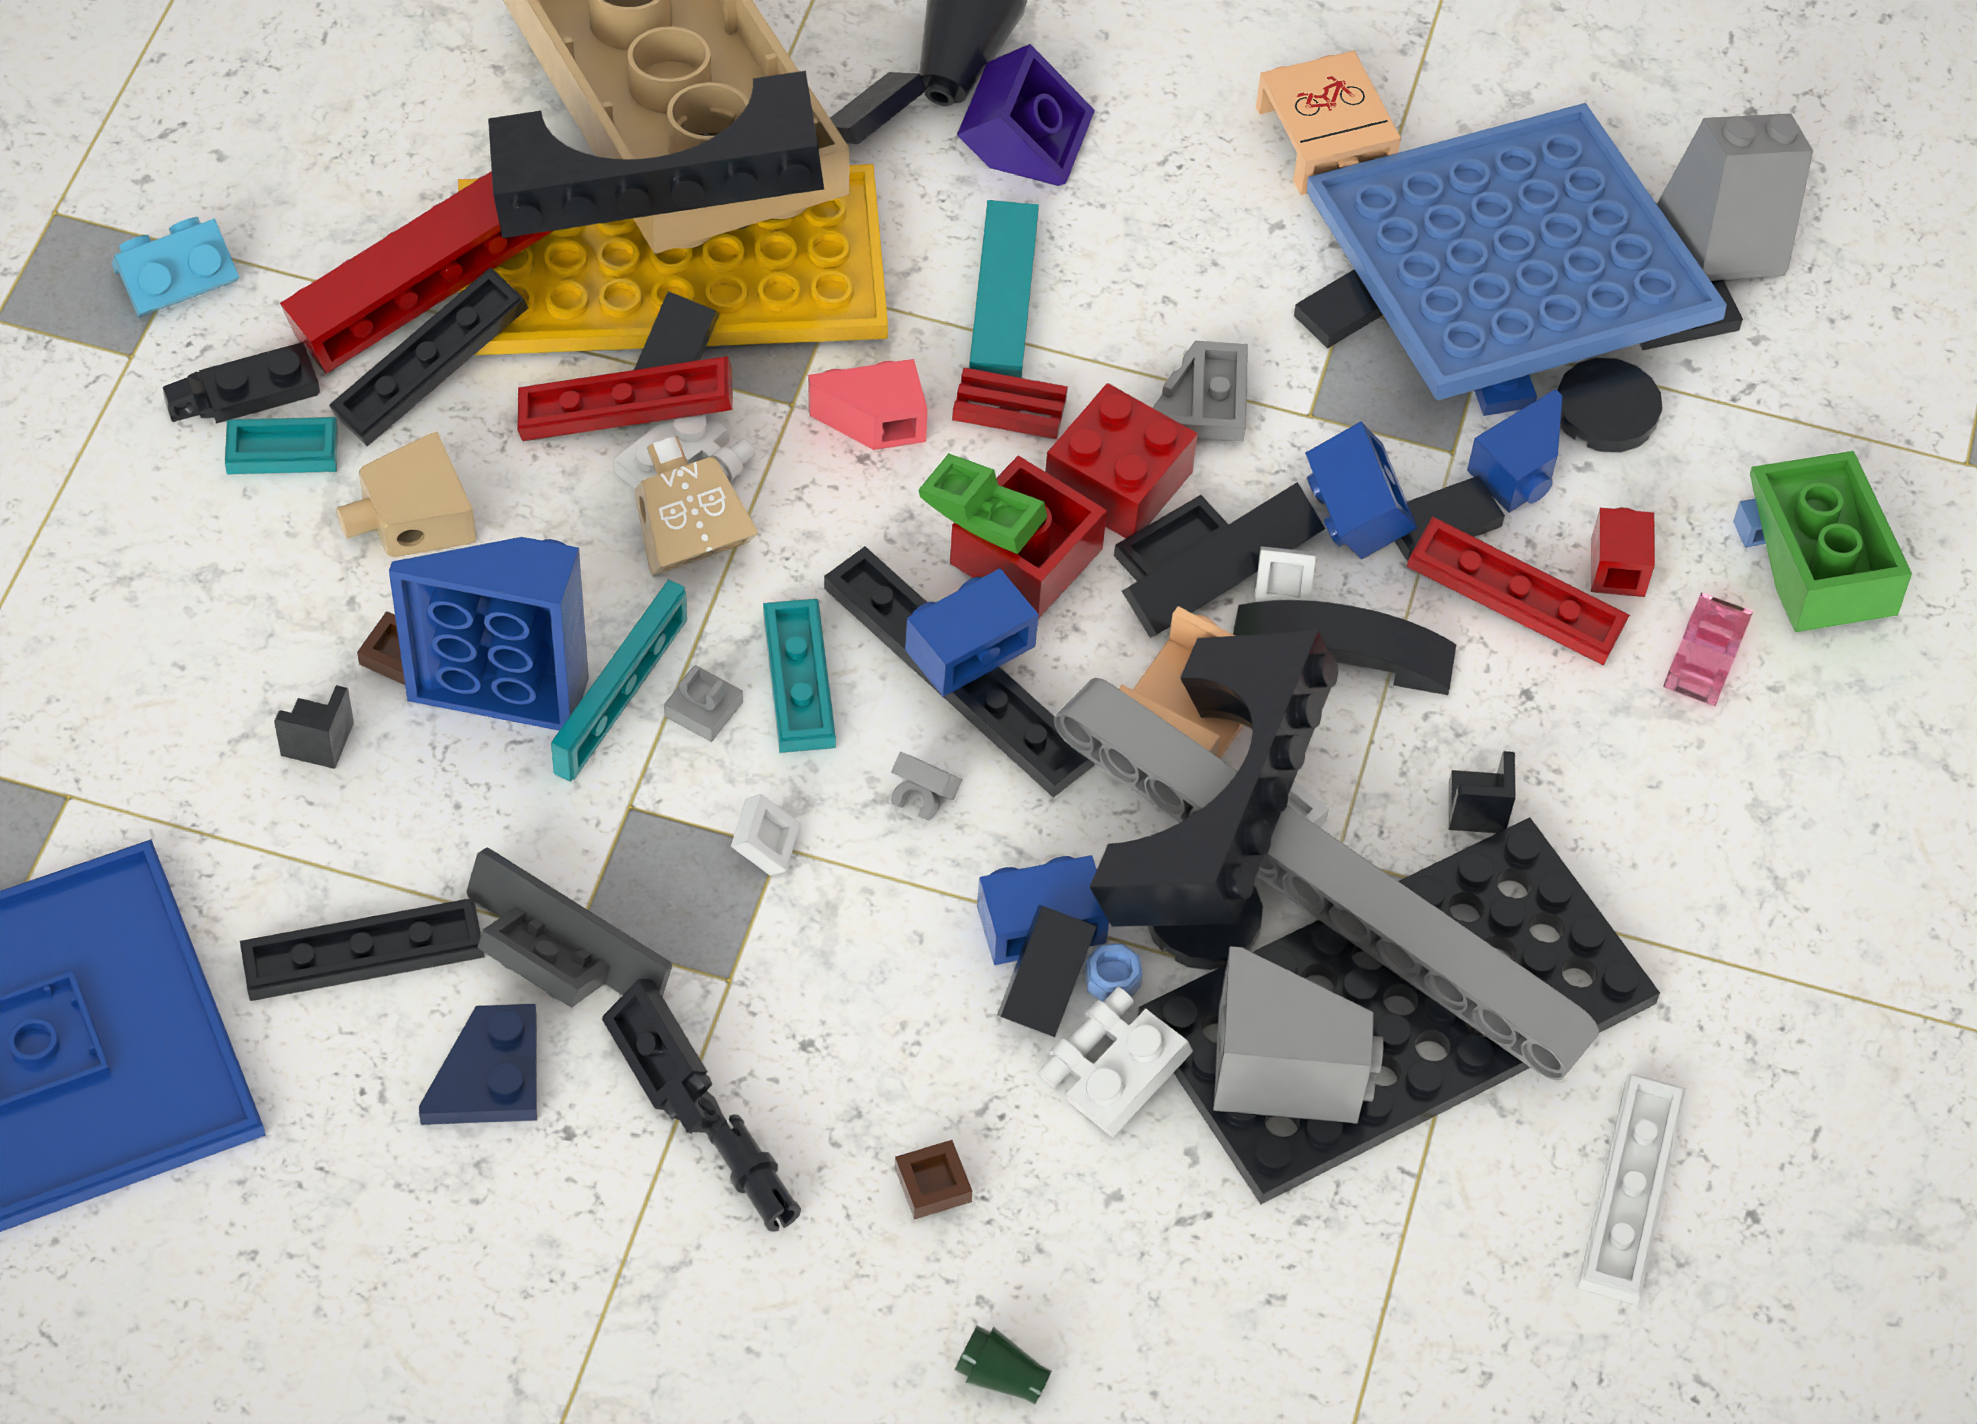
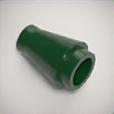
(1001, 1366)

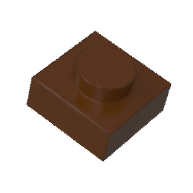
(382, 650)
(933, 1179)

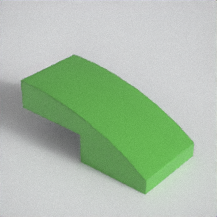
(976, 502)

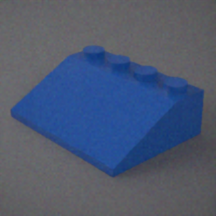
(494, 630)

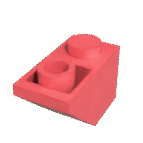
(871, 403)

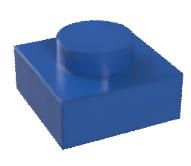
(1506, 396)

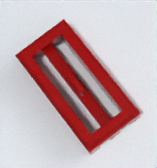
(1011, 396)

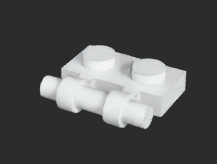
(700, 438)
(1126, 1072)

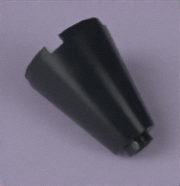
(961, 41)

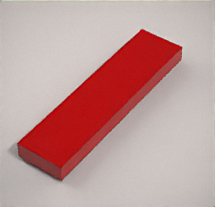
(625, 398)
(1518, 590)

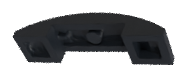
(1360, 638)

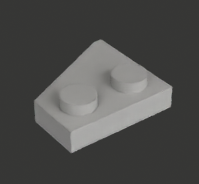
(1209, 391)

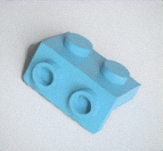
(174, 266)

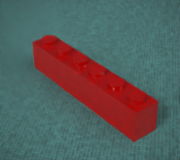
(402, 276)

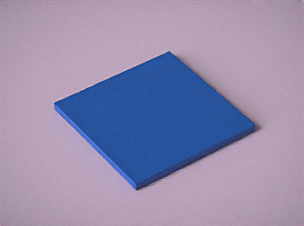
(107, 1039)

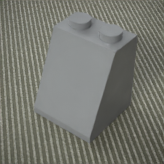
(1740, 194)
(1291, 1045)

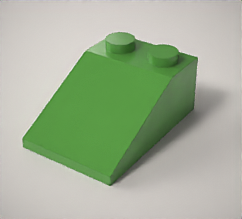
(1828, 542)

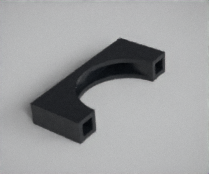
(554, 187)
(1210, 861)

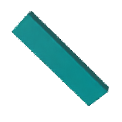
(1004, 288)
(619, 681)

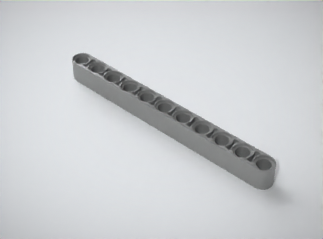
(1339, 887)

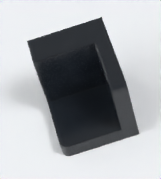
(316, 730)
(1482, 799)

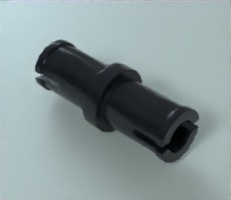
(754, 1172)

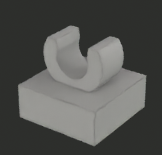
(703, 703)
(925, 779)

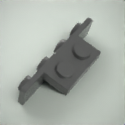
(555, 938)

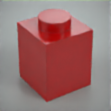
(1622, 551)

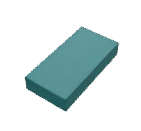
(281, 445)

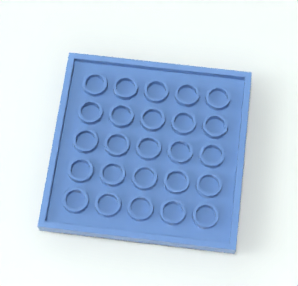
(1514, 250)

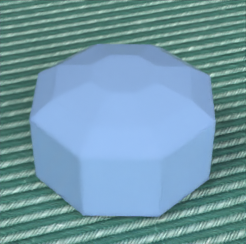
(1111, 968)

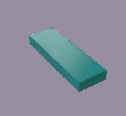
(799, 675)

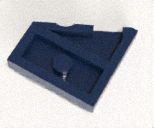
(488, 1070)

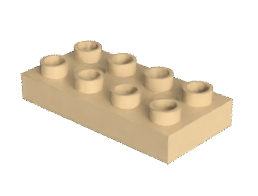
(659, 75)

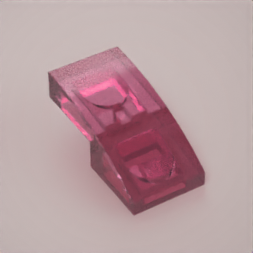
(1708, 649)

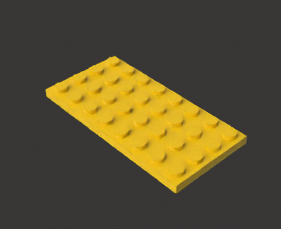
(769, 282)

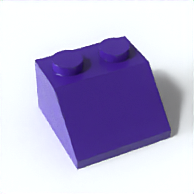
(1026, 118)

